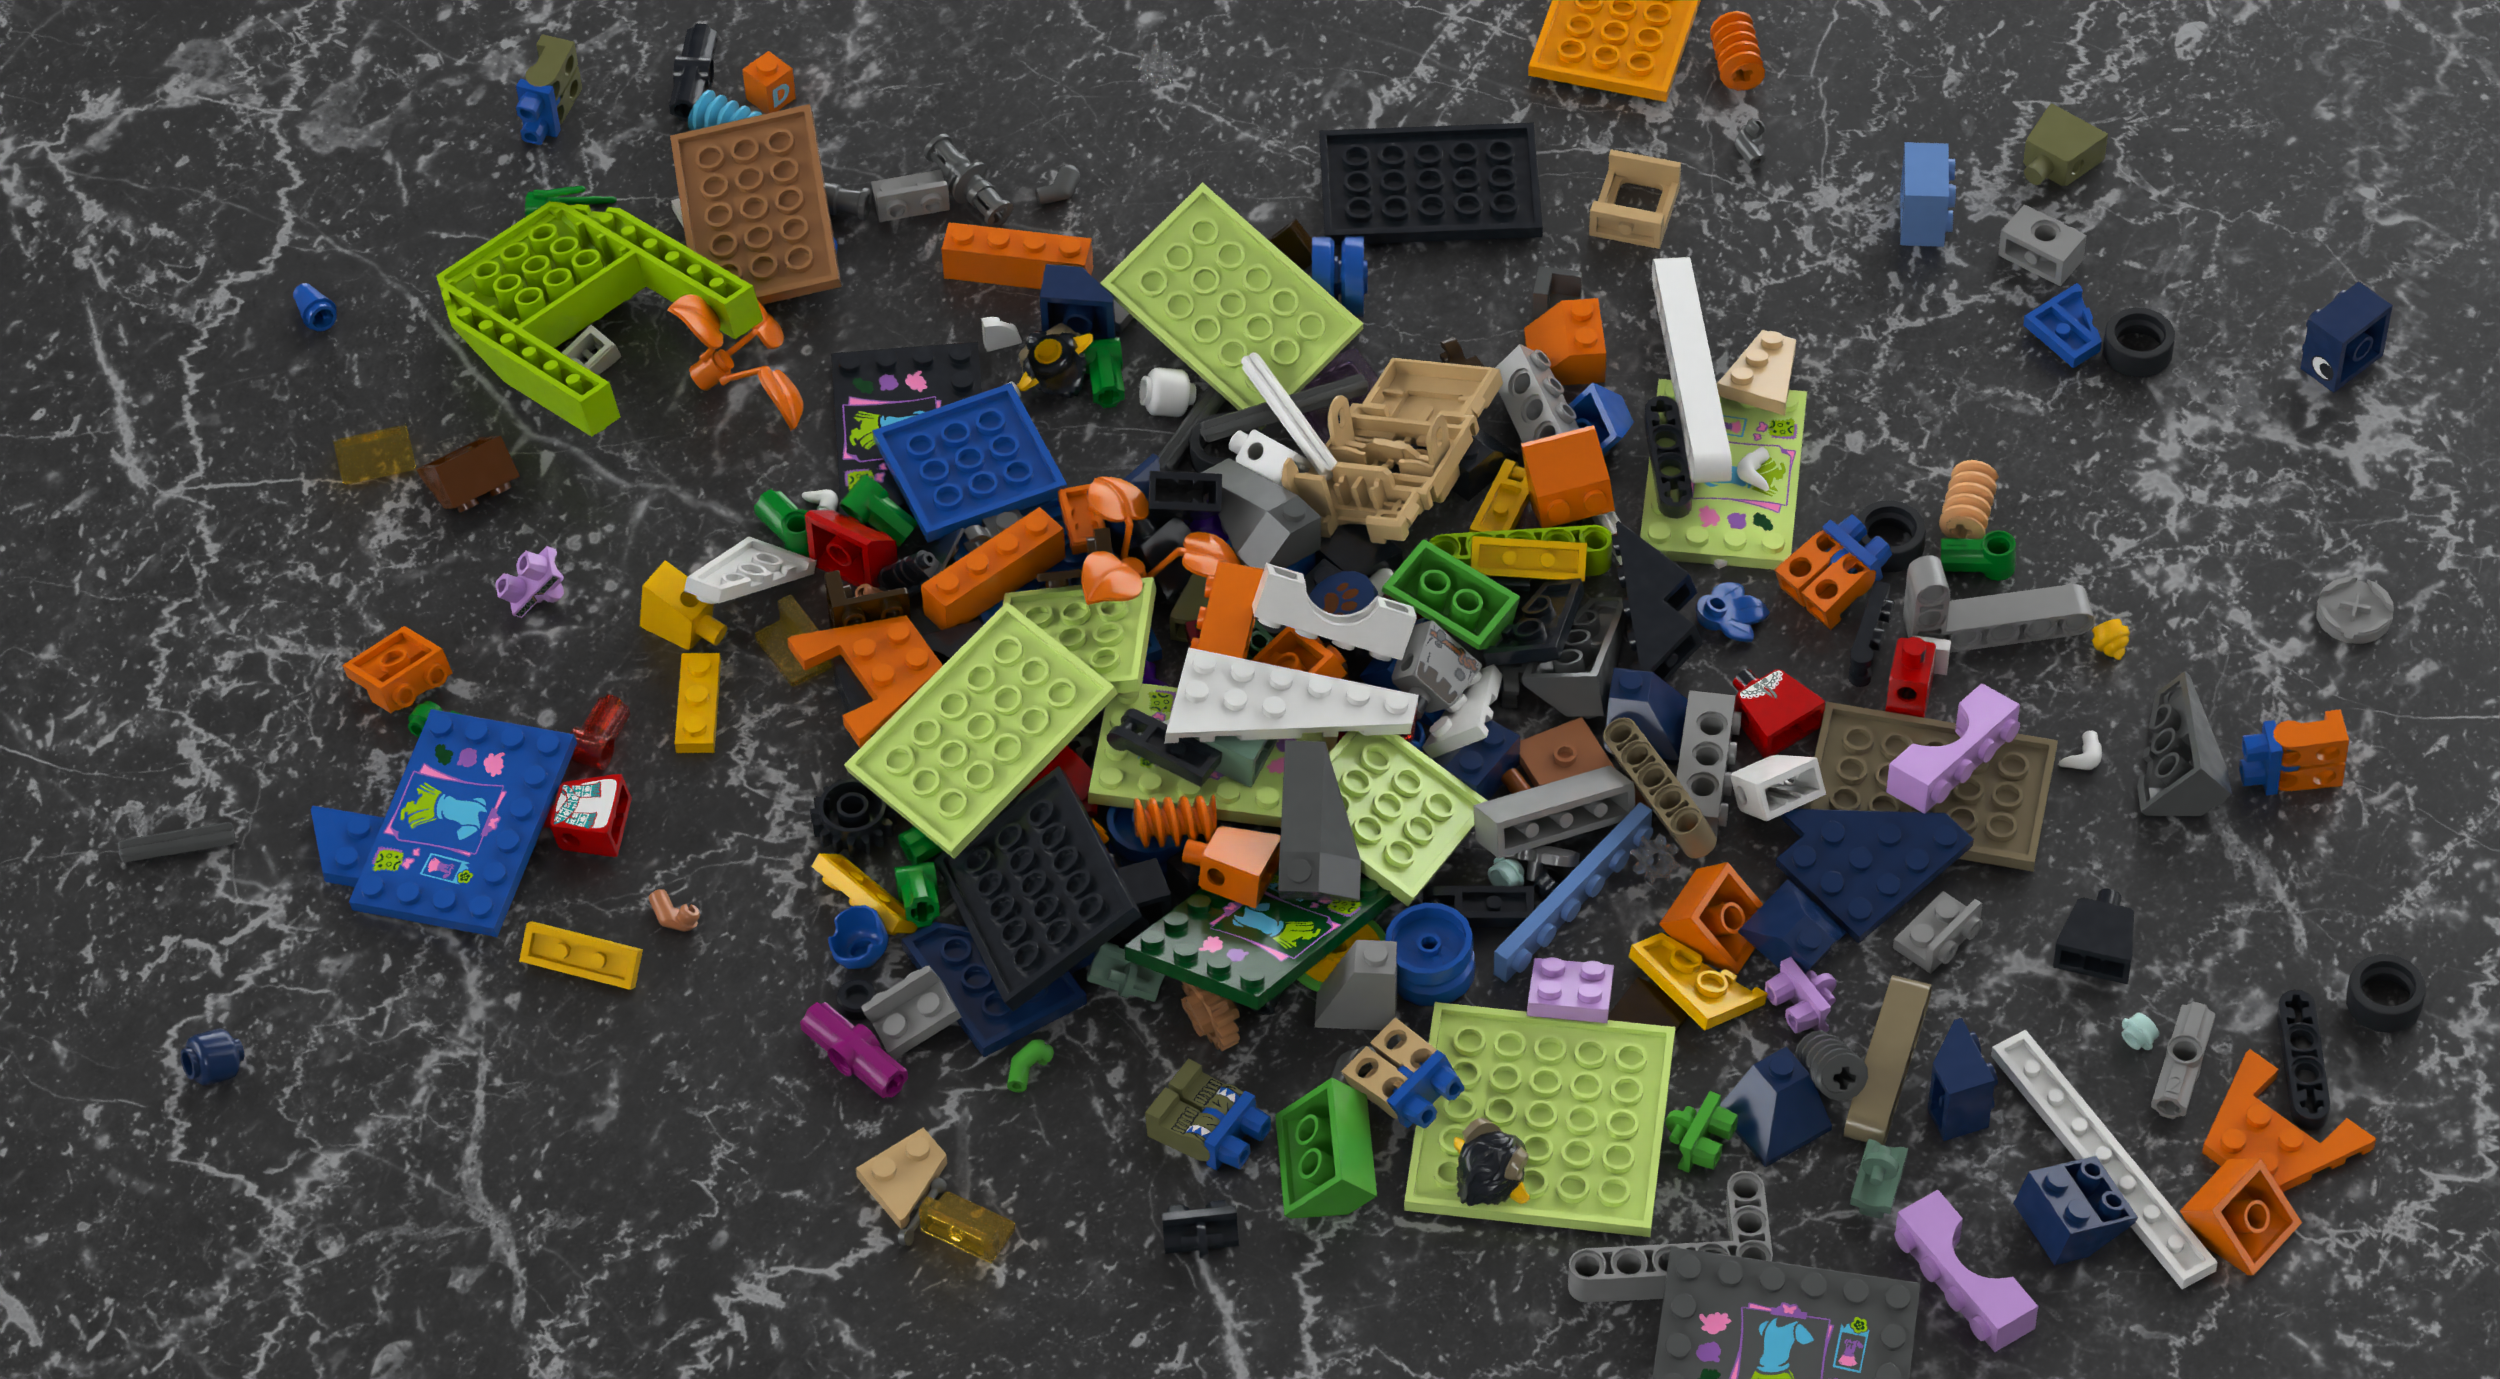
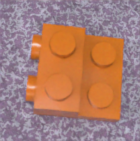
(1302, 654)
(399, 669)

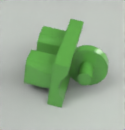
(1695, 1132)

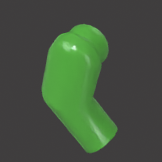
(1023, 1060)

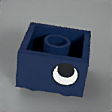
(2345, 336)

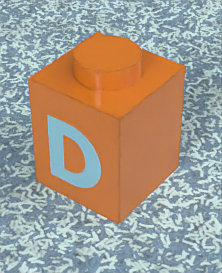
(769, 83)

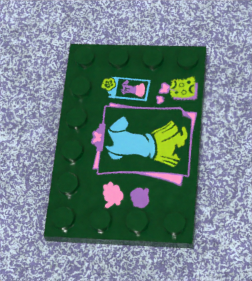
(1251, 950)

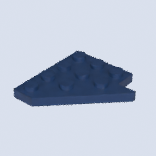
(1868, 861)
(984, 1014)

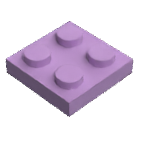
(1570, 990)

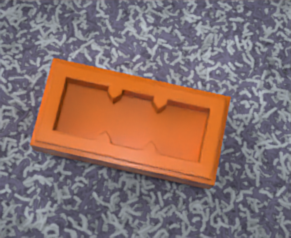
(1078, 517)

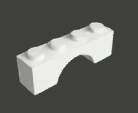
(1379, 627)

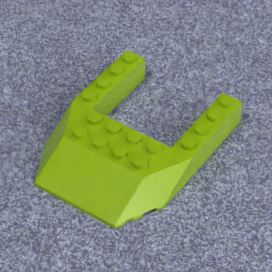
(559, 276)

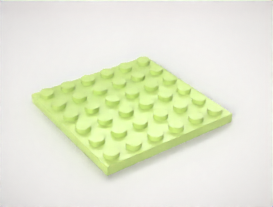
(1577, 1097)

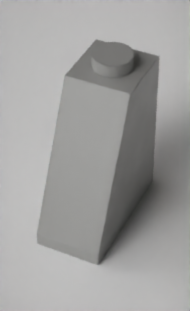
(1360, 988)

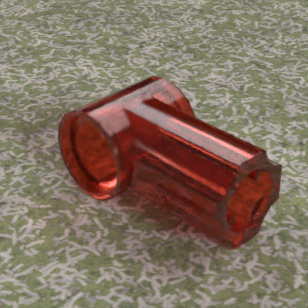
(599, 732)

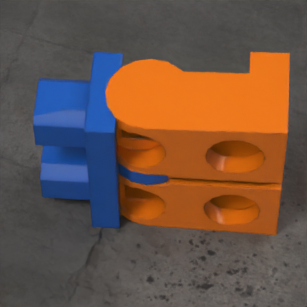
(1833, 569)
(2296, 755)

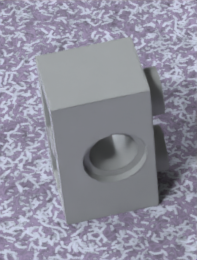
(2042, 245)

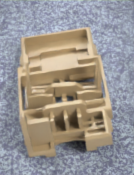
(1408, 405)

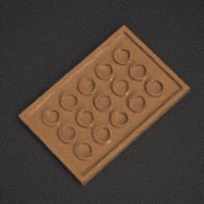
(759, 202)

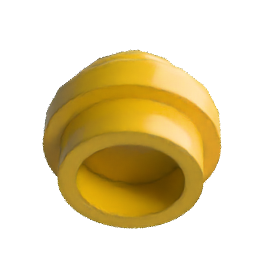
(2111, 638)

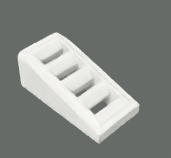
(588, 341)

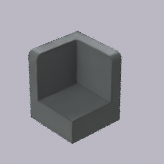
(1555, 286)

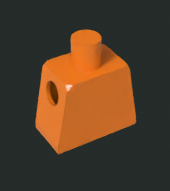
(1236, 863)

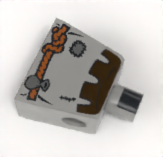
(1434, 668)

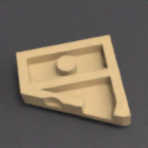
(903, 1174)

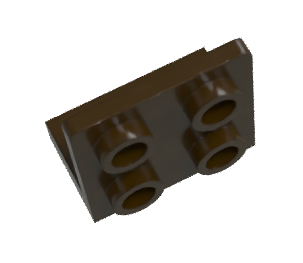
(1099, 542)
(850, 610)

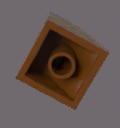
(469, 473)

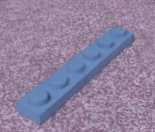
(1572, 892)

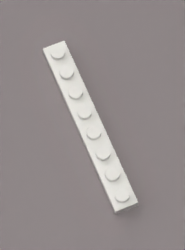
(2086, 1137)

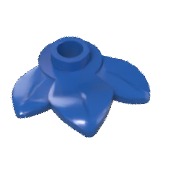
(1731, 611)

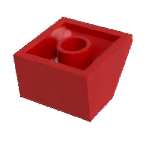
(848, 546)

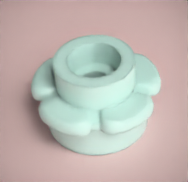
(1506, 872)
(2139, 1031)

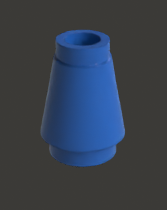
(314, 308)

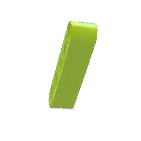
(1596, 536)

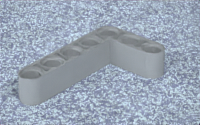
(1990, 618)
(1651, 1261)

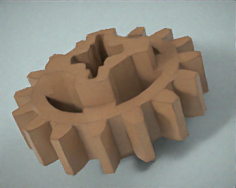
(1211, 1016)

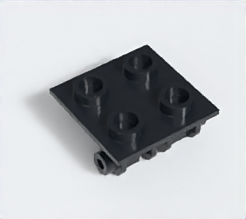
(920, 566)

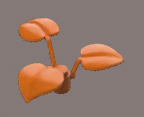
(717, 365)
(1116, 579)

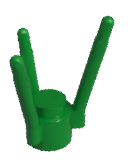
(538, 198)

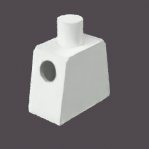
(1265, 455)
(1766, 792)

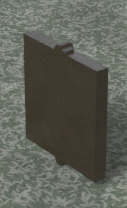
(1648, 1005)

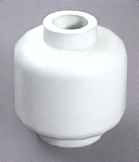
(1167, 392)

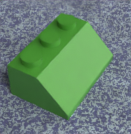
(1453, 595)
(1326, 1152)

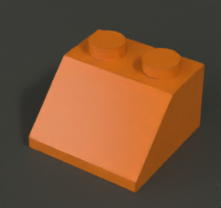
(1571, 340)
(1567, 477)
(1711, 913)
(2241, 1214)

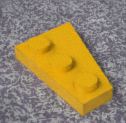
(1698, 989)

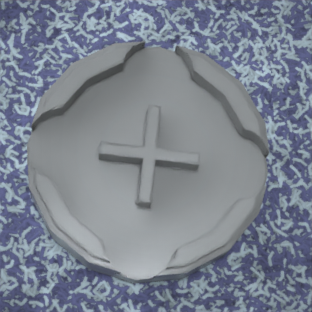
(2354, 610)

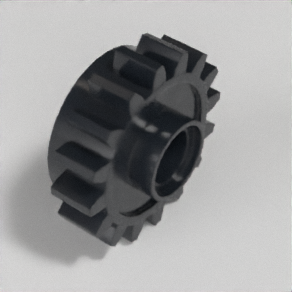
(851, 817)

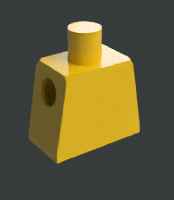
(676, 613)

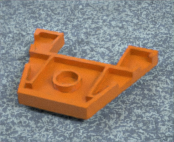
(884, 656)
(2254, 1130)

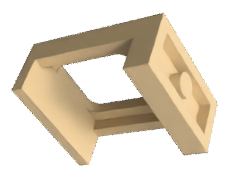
(1629, 223)

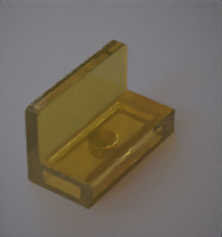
(374, 454)
(775, 642)
(965, 1225)

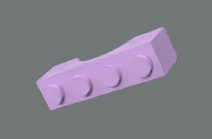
(1929, 773)
(1994, 1307)

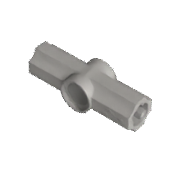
(2179, 1076)

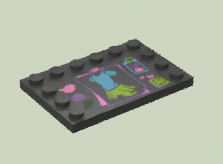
(1781, 1321)

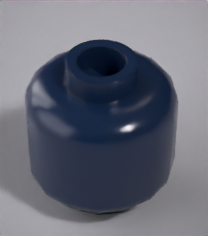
(212, 1057)

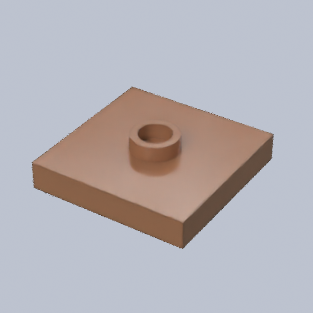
(1561, 753)

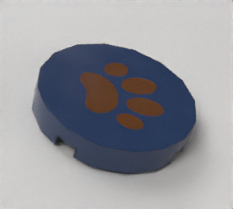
(1343, 593)

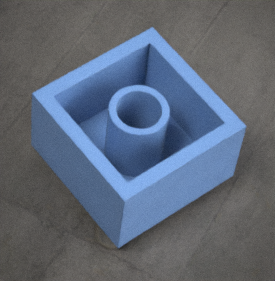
(1926, 194)

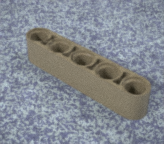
(1660, 788)
(1888, 1059)

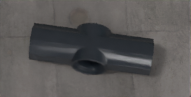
(693, 69)

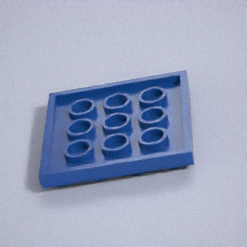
(969, 461)

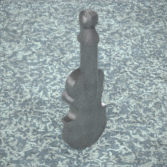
(1536, 856)

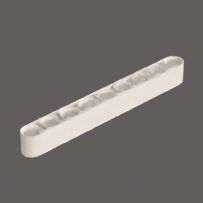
(1691, 370)

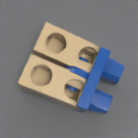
(1404, 1078)

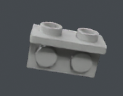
(910, 195)
(1939, 931)
(911, 1011)

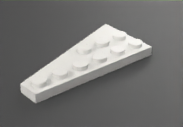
(1275, 702)

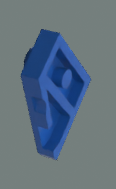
(2066, 326)
(343, 842)

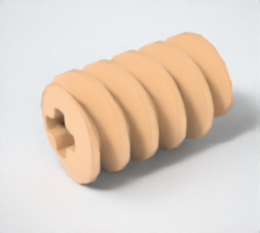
(1968, 500)

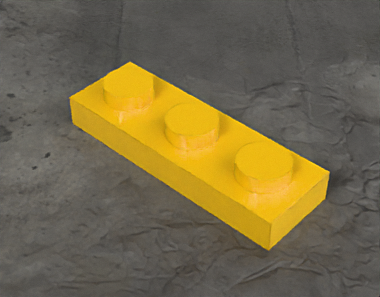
(1528, 558)
(698, 703)
(862, 890)
(581, 955)

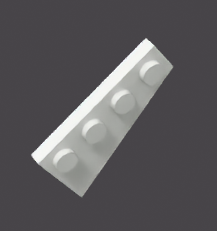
(747, 569)

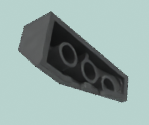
(1265, 518)

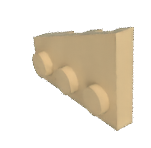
(1761, 373)

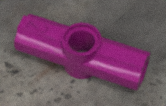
(854, 1050)

